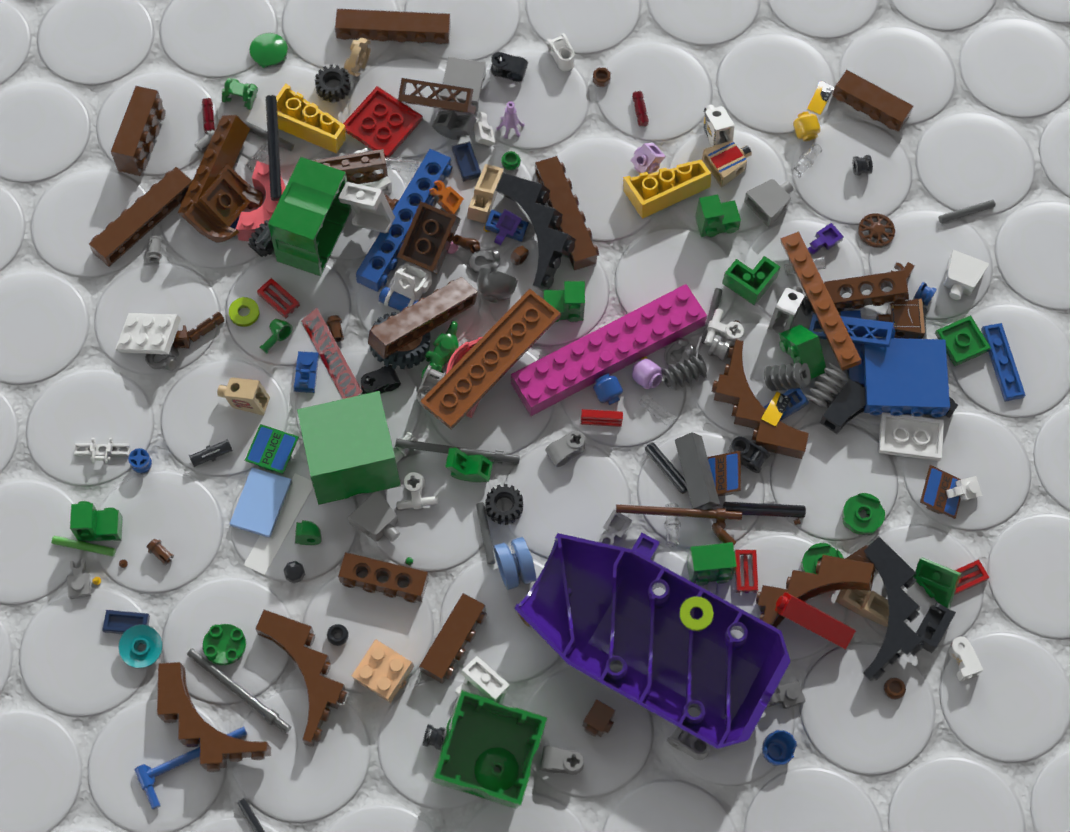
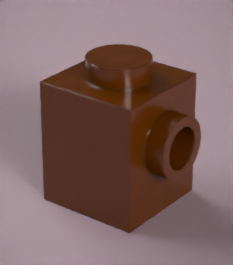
(599, 719)

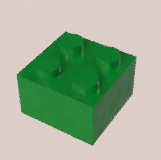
(711, 563)

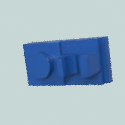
(306, 372)

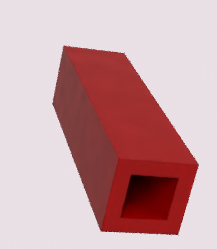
(814, 620)

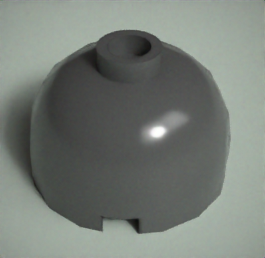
(495, 285)

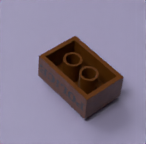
(429, 237)

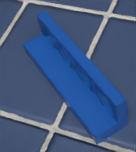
(865, 327)

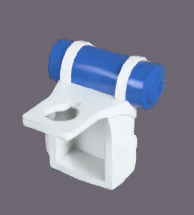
(407, 288)

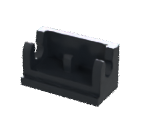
(934, 626)

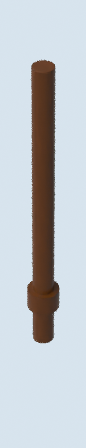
(718, 514)

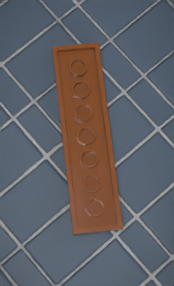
(490, 359)

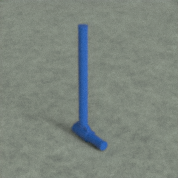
(147, 775)

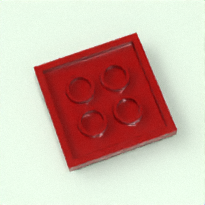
(382, 122)

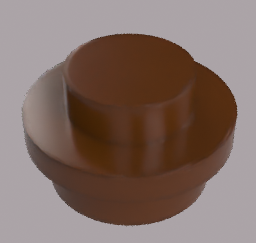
(894, 688)

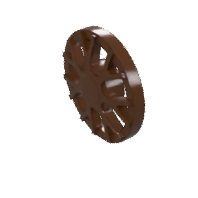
(876, 230)

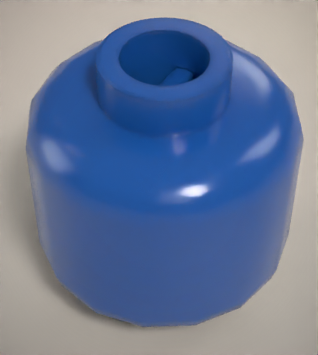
(608, 389)

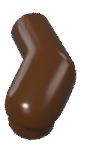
(467, 243)

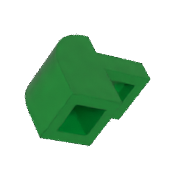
(468, 468)

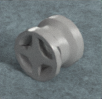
(719, 348)

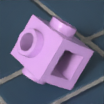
(647, 158)

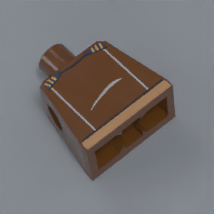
(907, 319)

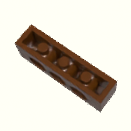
(875, 283)
(353, 564)

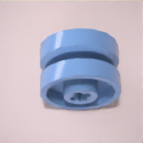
(517, 563)

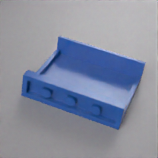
(906, 377)

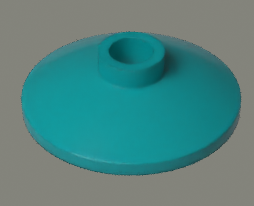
(133, 639)

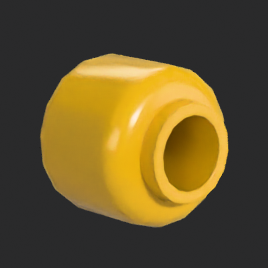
(806, 126)

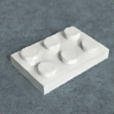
(148, 333)
(911, 436)

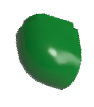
(307, 533)

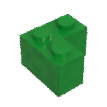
(716, 217)
(751, 283)
(569, 301)
(803, 348)
(95, 525)

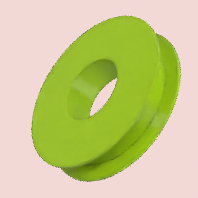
(244, 321)
(688, 621)

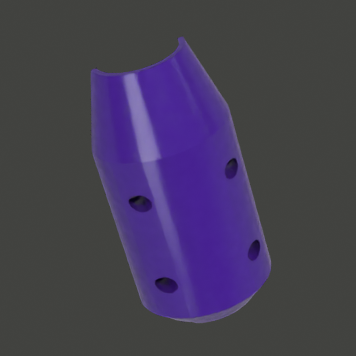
(602, 612)

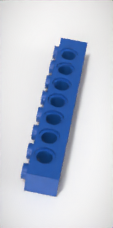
(375, 278)

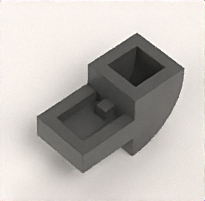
(453, 125)

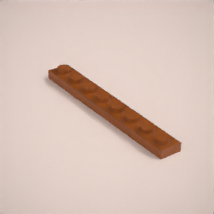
(821, 301)

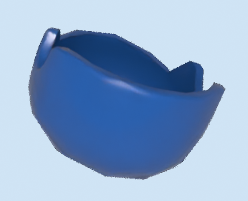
(779, 747)

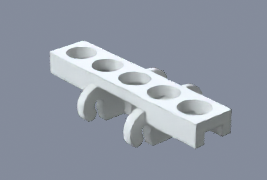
(96, 456)

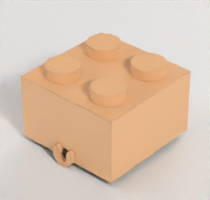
(383, 671)

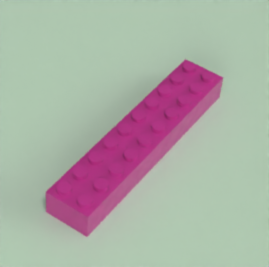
(608, 349)

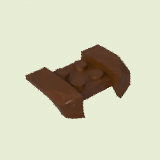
(222, 205)

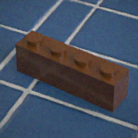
(872, 100)
(452, 638)

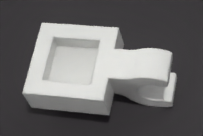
(483, 132)
(966, 489)

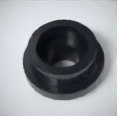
(335, 629)

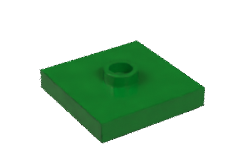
(963, 340)

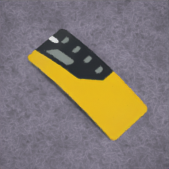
(820, 98)
(776, 408)

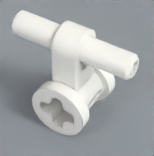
(725, 331)
(417, 501)

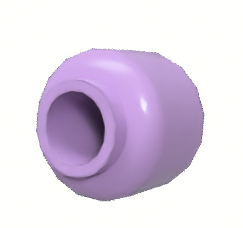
(647, 374)

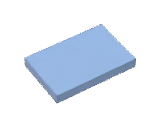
(260, 502)

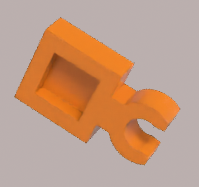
(448, 197)

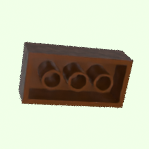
(138, 131)

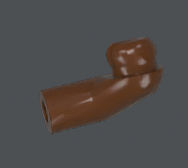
(722, 535)

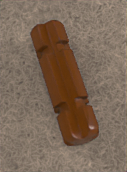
(206, 326)

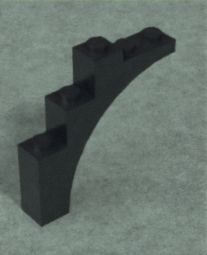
(546, 221)
(851, 403)
(902, 608)

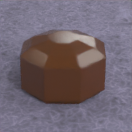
(601, 77)
(519, 255)

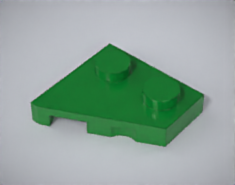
(937, 580)

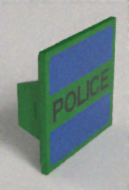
(271, 449)

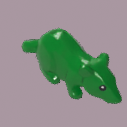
(445, 346)

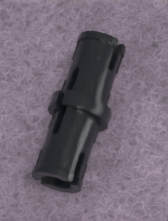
(197, 458)

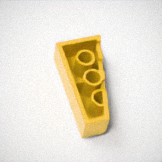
(307, 121)
(666, 187)

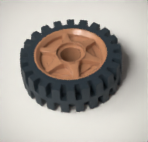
(409, 354)

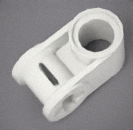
(561, 52)

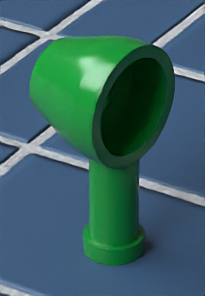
(281, 330)

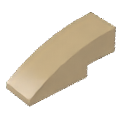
(484, 193)
(865, 603)

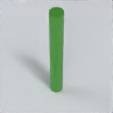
(83, 546)

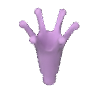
(510, 119)

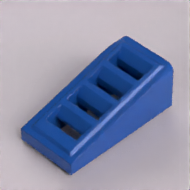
(796, 406)

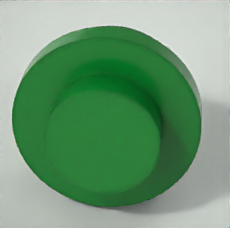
(510, 160)

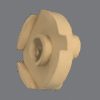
(358, 56)

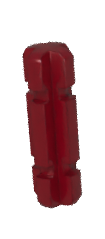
(640, 108)
(208, 114)

